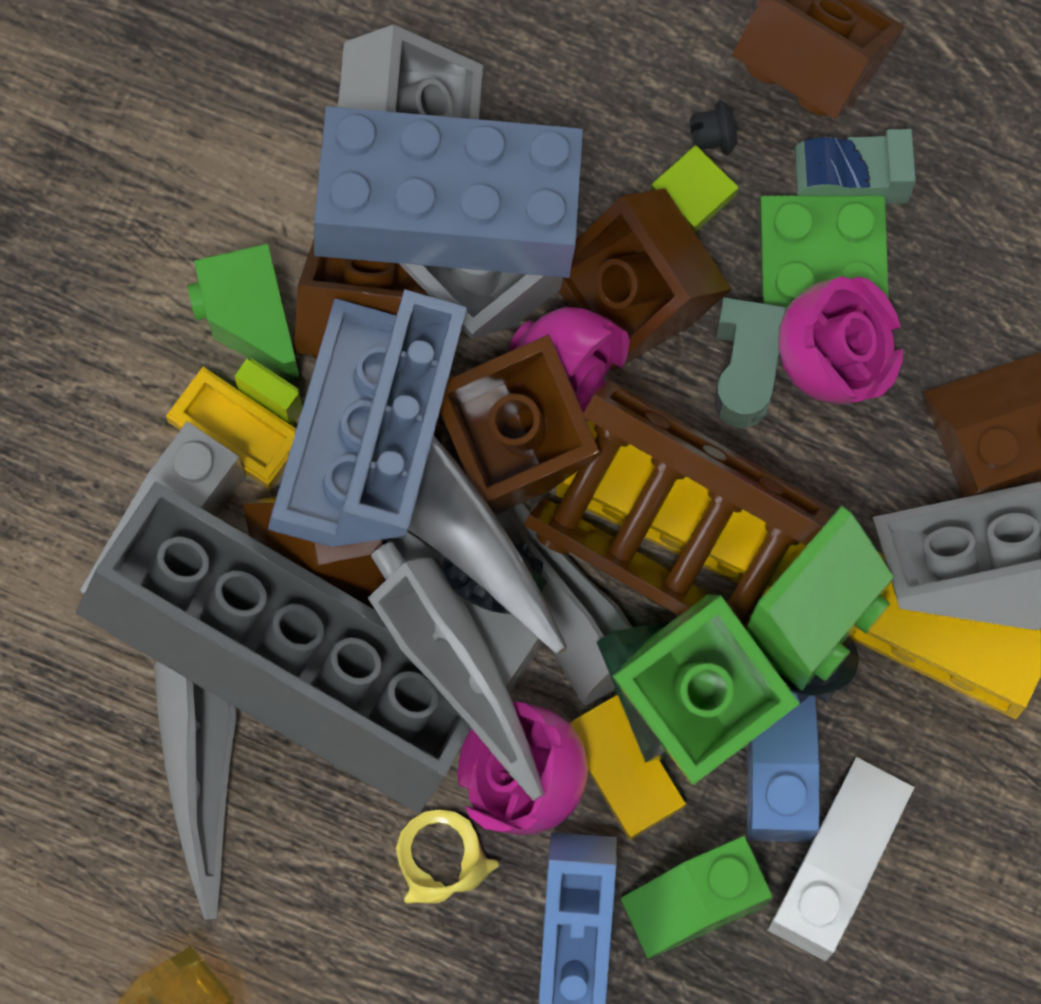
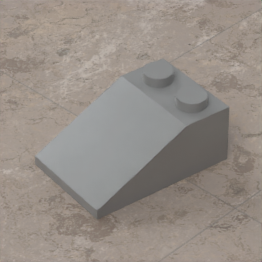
(969, 557)

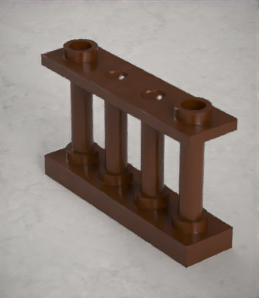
(676, 454)

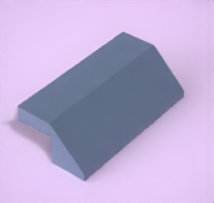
(368, 421)

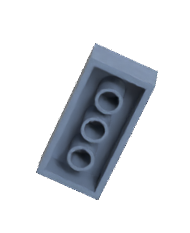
(448, 192)

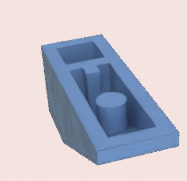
(785, 778)
(578, 919)

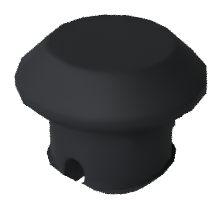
(714, 129)

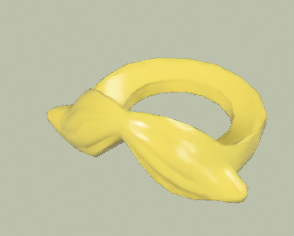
(474, 865)

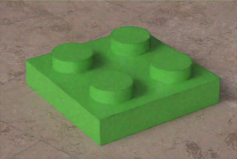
(820, 240)

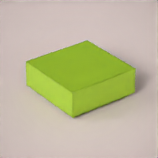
(697, 187)
(269, 390)

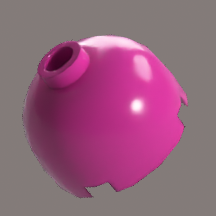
(840, 341)
(584, 344)
(499, 799)

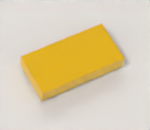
(237, 424)
(634, 790)

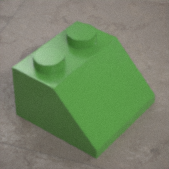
(821, 601)
(704, 687)

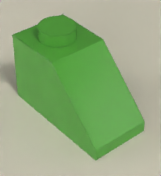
(245, 307)
(697, 898)

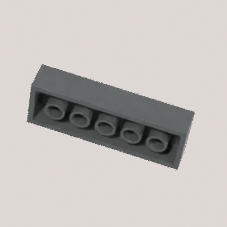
(274, 645)

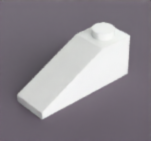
(841, 860)

